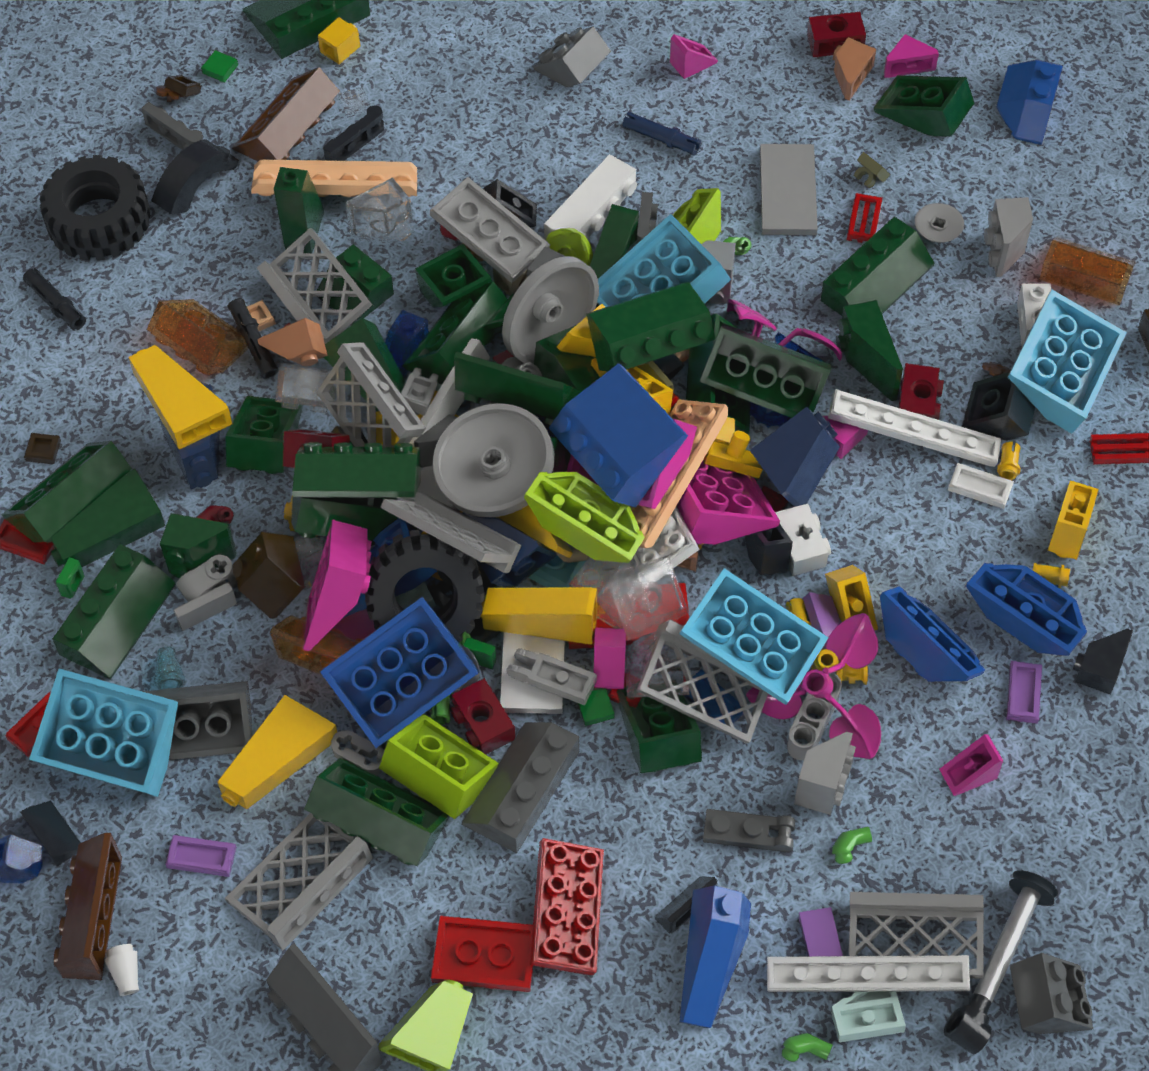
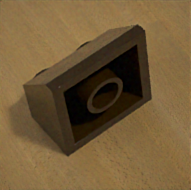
(270, 573)

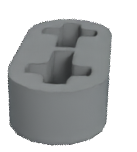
(361, 746)

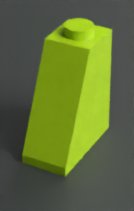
(431, 1028)

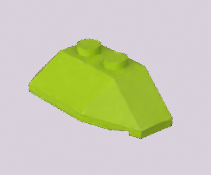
(702, 214)
(584, 516)

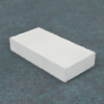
(980, 485)

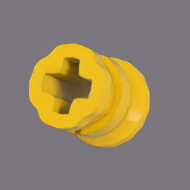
(851, 675)

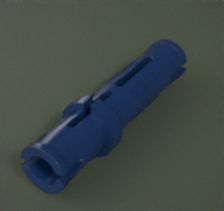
(671, 137)

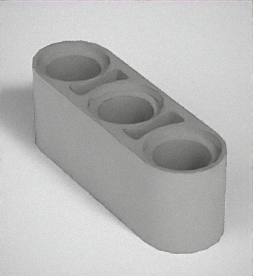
(809, 728)

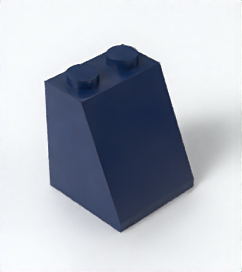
(798, 455)
(198, 460)
(528, 560)

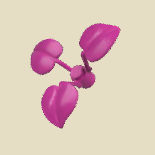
(746, 312)
(856, 646)

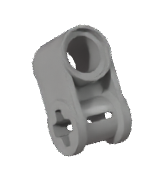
(206, 577)

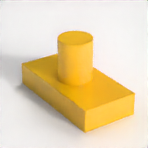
(734, 456)

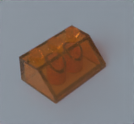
(1087, 270)
(196, 335)
(289, 643)

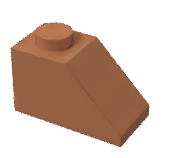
(852, 65)
(297, 342)

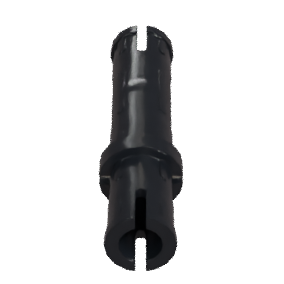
(60, 306)
(248, 329)

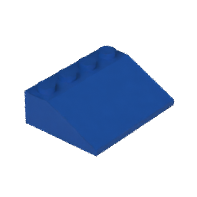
(619, 435)
(399, 672)

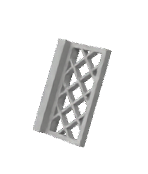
(294, 299)
(380, 393)
(456, 530)
(669, 634)
(316, 895)
(922, 908)

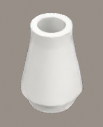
(124, 968)

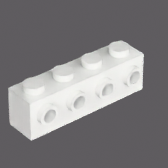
(593, 198)

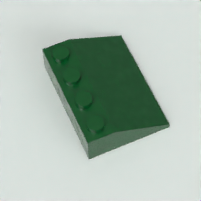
(297, 23)

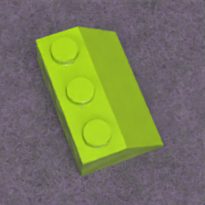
(437, 765)

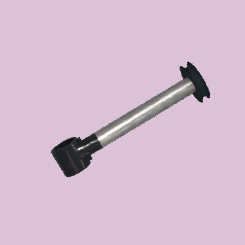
(969, 1023)

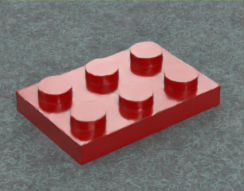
(483, 953)

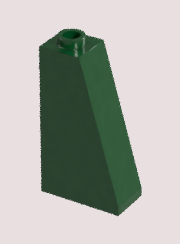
(297, 205)
(616, 239)
(368, 333)
(114, 518)

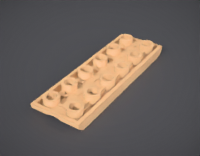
(337, 177)
(709, 421)

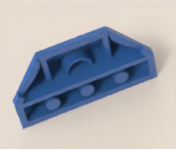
(1028, 98)
(1028, 607)
(926, 639)

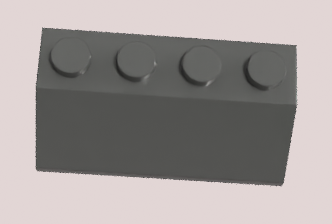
(209, 719)
(523, 784)
(321, 1015)

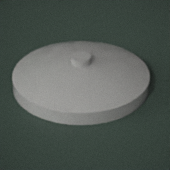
(548, 303)
(491, 459)

